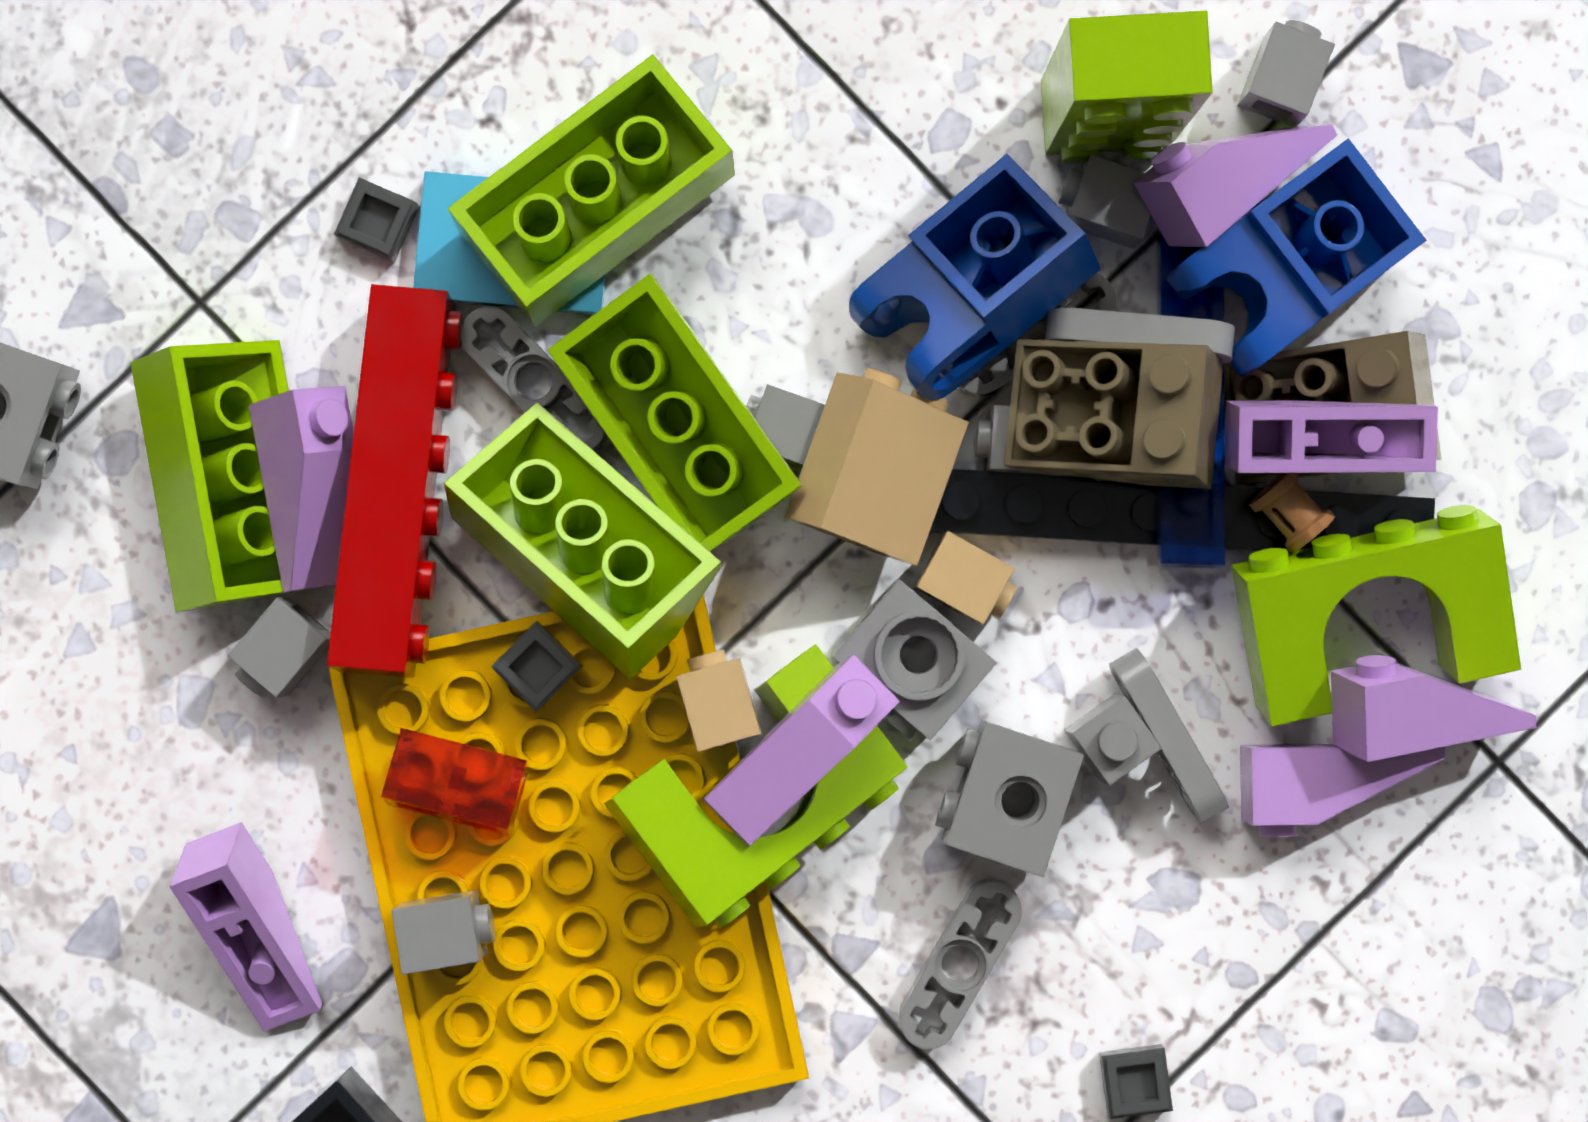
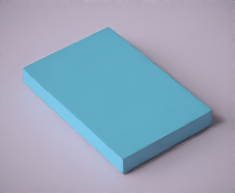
(450, 263)

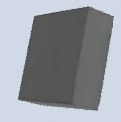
(376, 219)
(537, 666)
(1136, 1081)

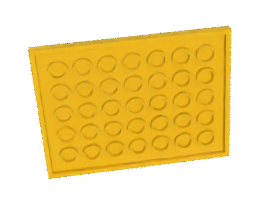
(596, 976)

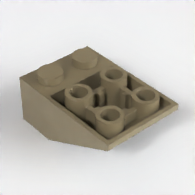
(1361, 370)
(1115, 411)

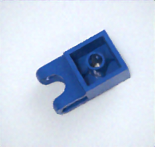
(1286, 264)
(977, 276)

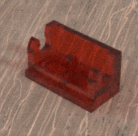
(455, 782)

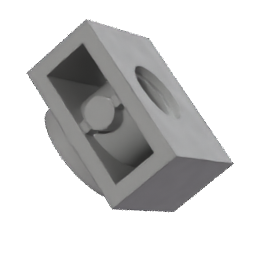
(37, 400)
(924, 697)
(992, 762)

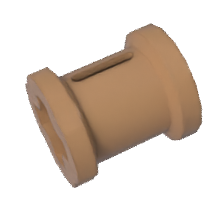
(1292, 510)

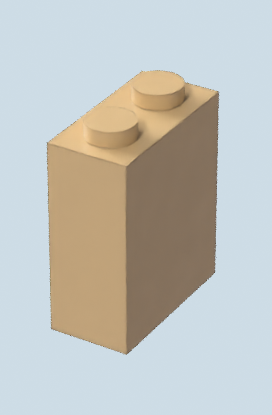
(877, 466)

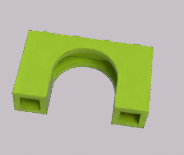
(1291, 595)
(711, 867)

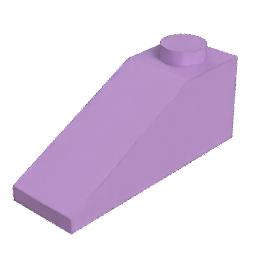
(1211, 184)
(1329, 437)
(304, 469)
(1399, 711)
(801, 749)
(1314, 782)
(246, 924)

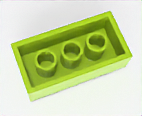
(1125, 83)
(593, 190)

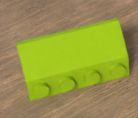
(674, 415)
(209, 467)
(582, 538)

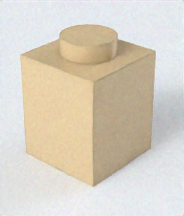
(967, 579)
(718, 700)

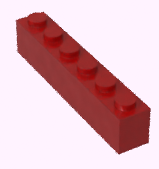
(394, 482)

